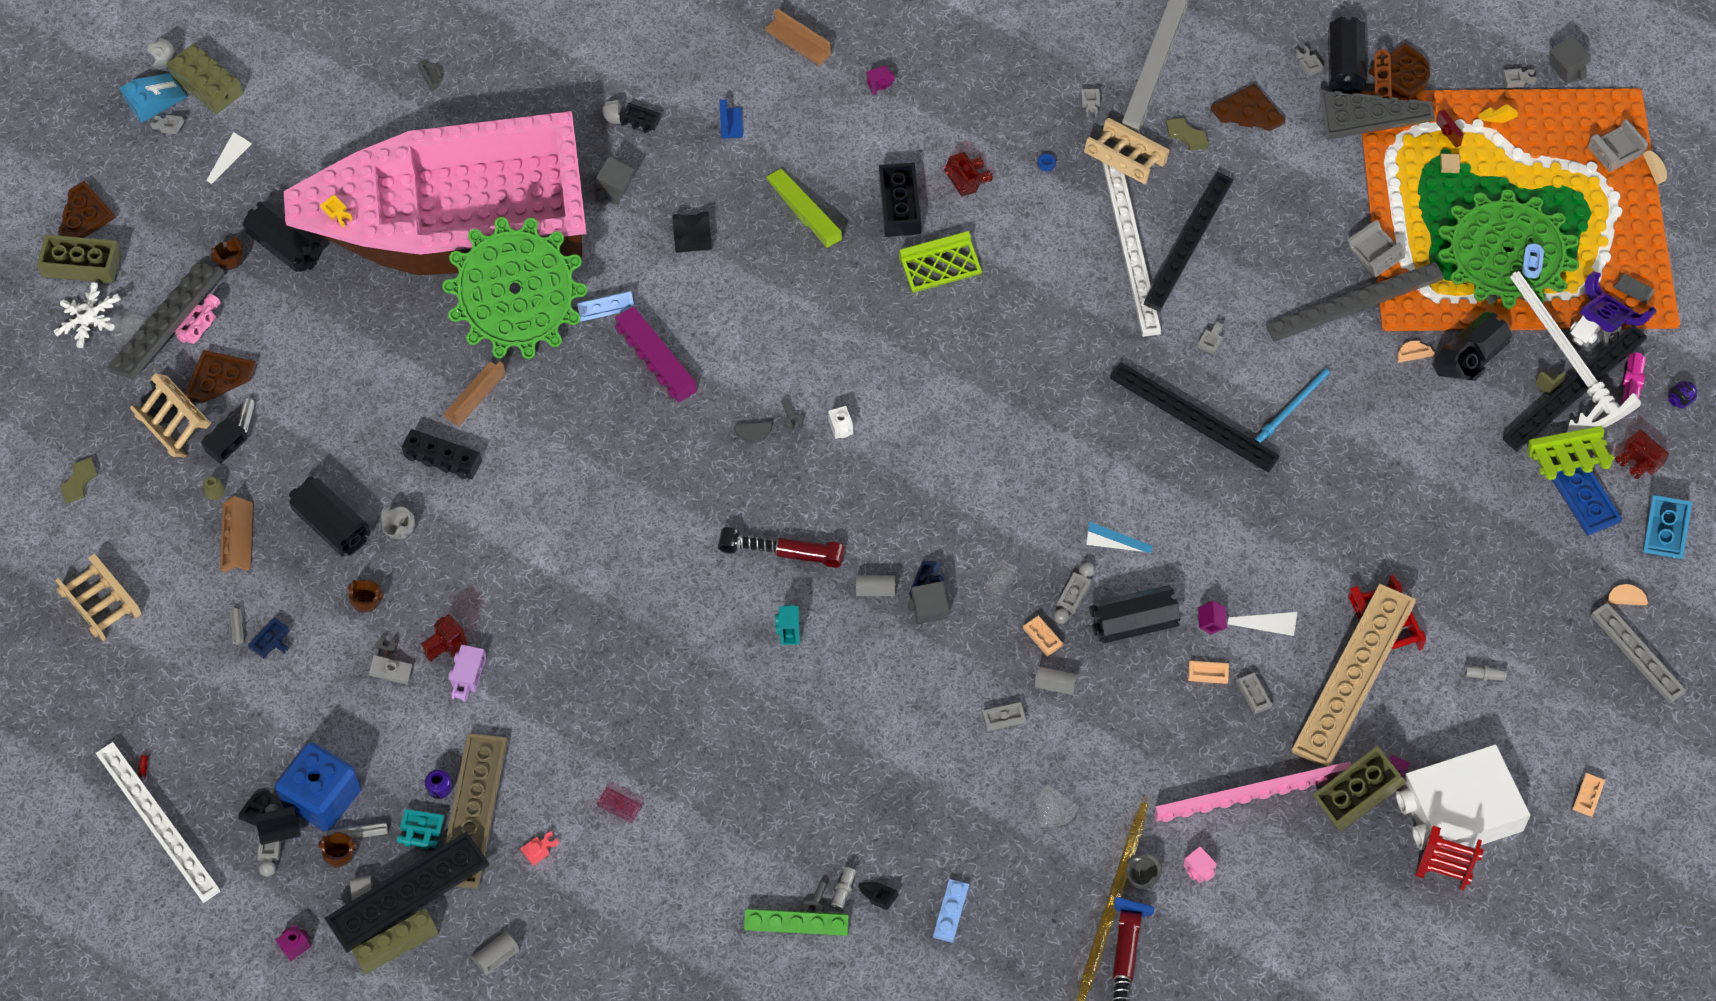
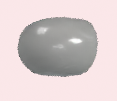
(612, 112)

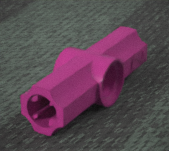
(1633, 376)

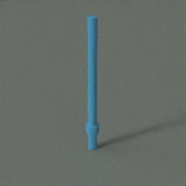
(1269, 429)

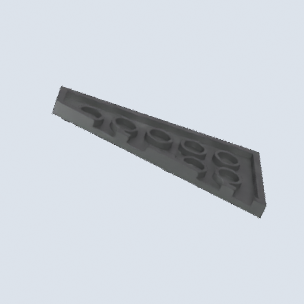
(1366, 113)

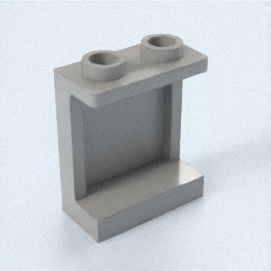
(1618, 146)
(1375, 249)

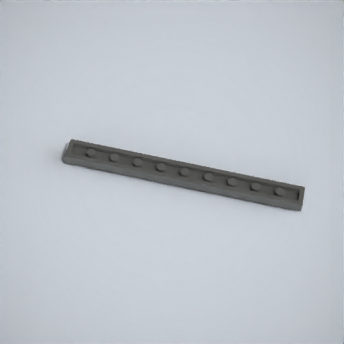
(1354, 302)

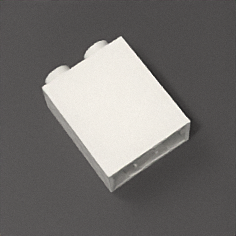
(1464, 797)

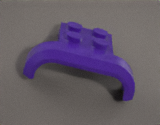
(1608, 311)

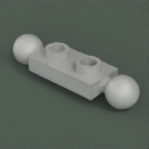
(1074, 593)
(269, 852)

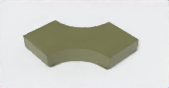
(1181, 130)
(82, 473)

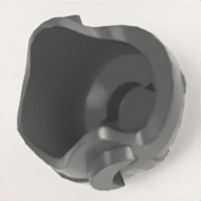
(1143, 871)

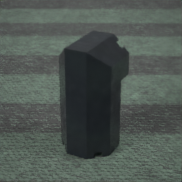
(1473, 348)

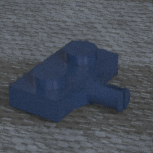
(928, 574)
(270, 638)

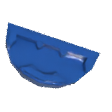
(1132, 906)

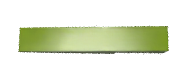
(805, 208)

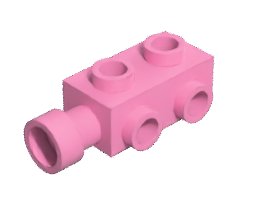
(196, 325)

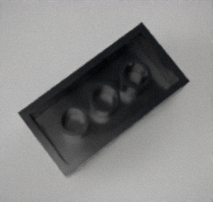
(899, 199)

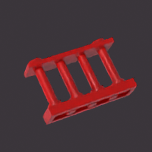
(1358, 601)
(1434, 848)

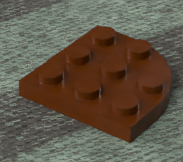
(1408, 71)

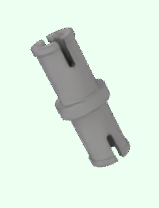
(1485, 673)
(843, 888)

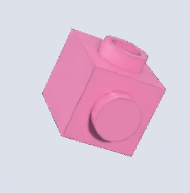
(1200, 865)

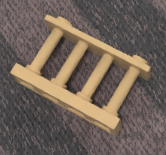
(1133, 141)
(185, 408)
(107, 580)

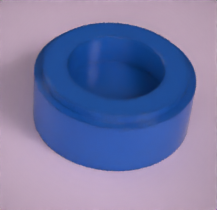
(1046, 162)

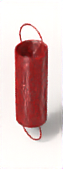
(143, 765)

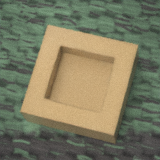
(1450, 163)

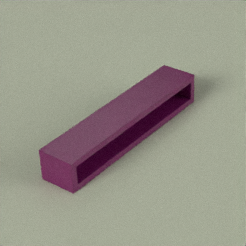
(655, 354)

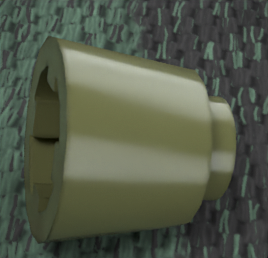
(213, 488)

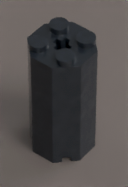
(1347, 55)
(289, 244)
(329, 516)
(1135, 614)

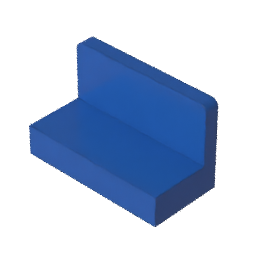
(730, 121)

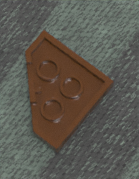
(1249, 109)
(83, 212)
(217, 375)

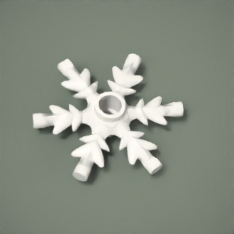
(87, 315)

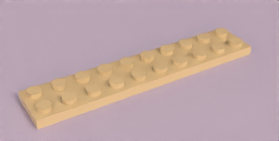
(1353, 676)

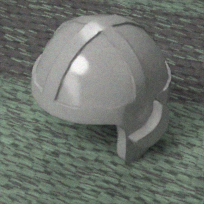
(162, 51)
(397, 522)

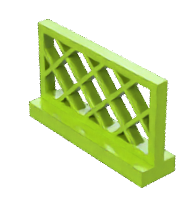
(932, 249)

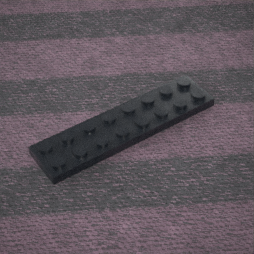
(406, 892)

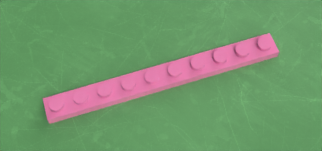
(1246, 793)

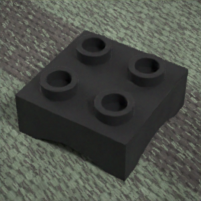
(692, 232)

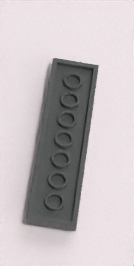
(165, 320)

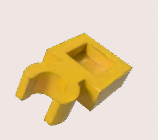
(335, 209)

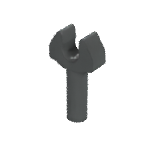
(790, 415)
(384, 651)
(815, 902)

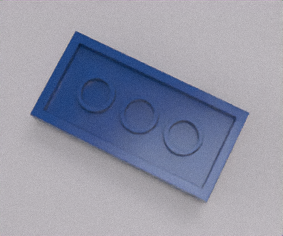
(1587, 501)

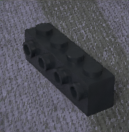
(441, 454)

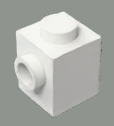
(1584, 332)
(840, 422)

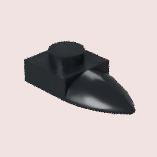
(254, 806)
(878, 894)

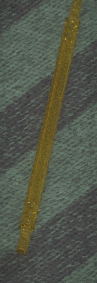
(1109, 911)

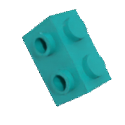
(788, 625)

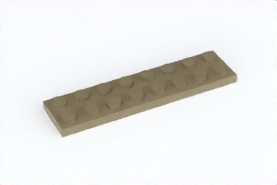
(477, 793)

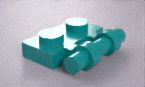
(422, 823)

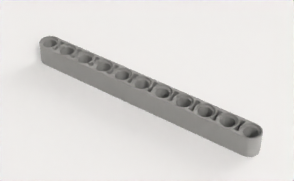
(1154, 64)

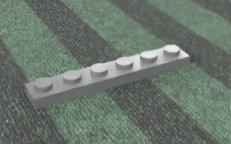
(1638, 653)

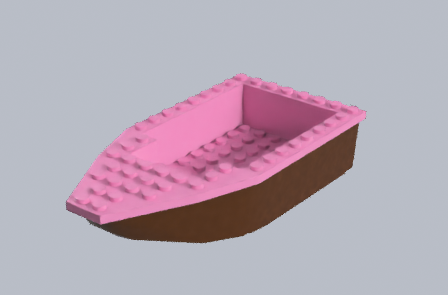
(434, 185)

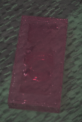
(619, 805)

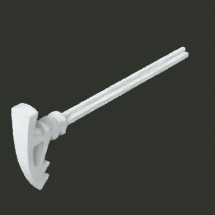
(1596, 389)

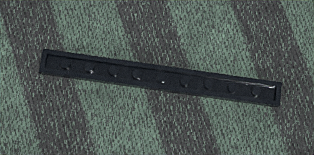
(1188, 242)
(1573, 389)
(1194, 417)

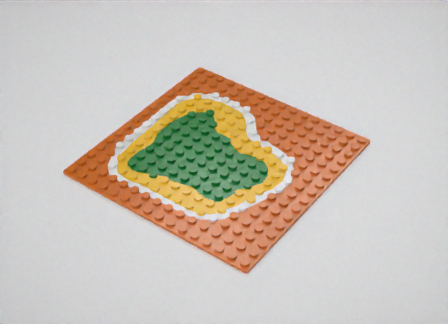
(1534, 156)

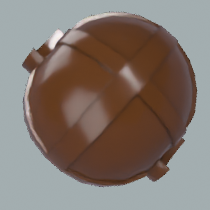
(228, 254)
(364, 595)
(337, 849)

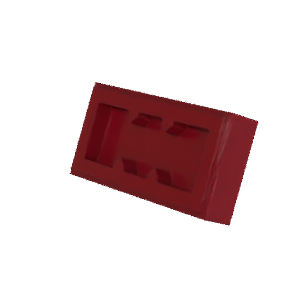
(1449, 128)

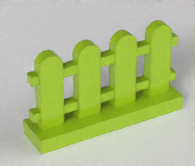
(1570, 442)

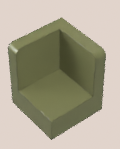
(1549, 382)

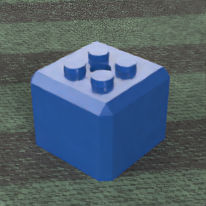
(321, 800)

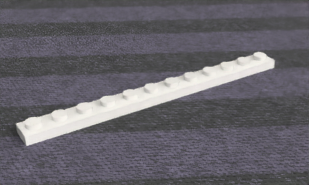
(1131, 249)

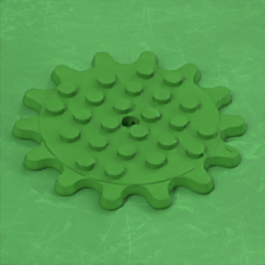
(1490, 227)
(486, 280)

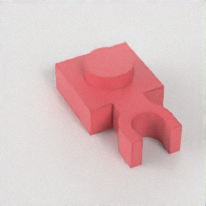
(537, 850)

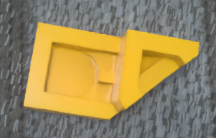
(1500, 115)

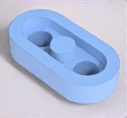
(1532, 262)

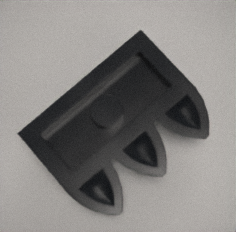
(640, 116)

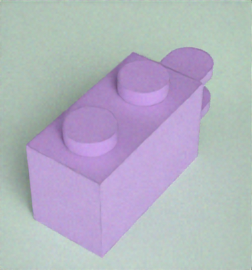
(467, 671)

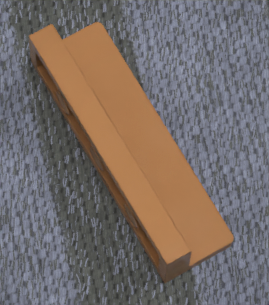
(799, 37)
(475, 393)
(236, 534)

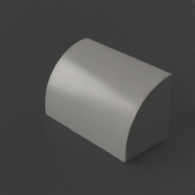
(875, 585)
(1055, 680)
(495, 953)

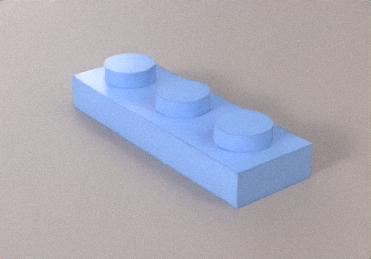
(605, 305)
(951, 910)

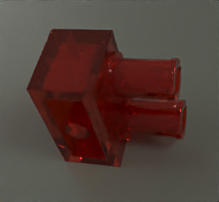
(964, 174)
(1643, 451)
(447, 638)

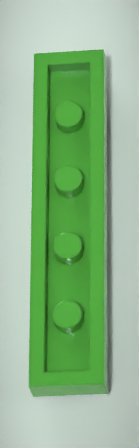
(796, 921)

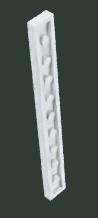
(158, 822)

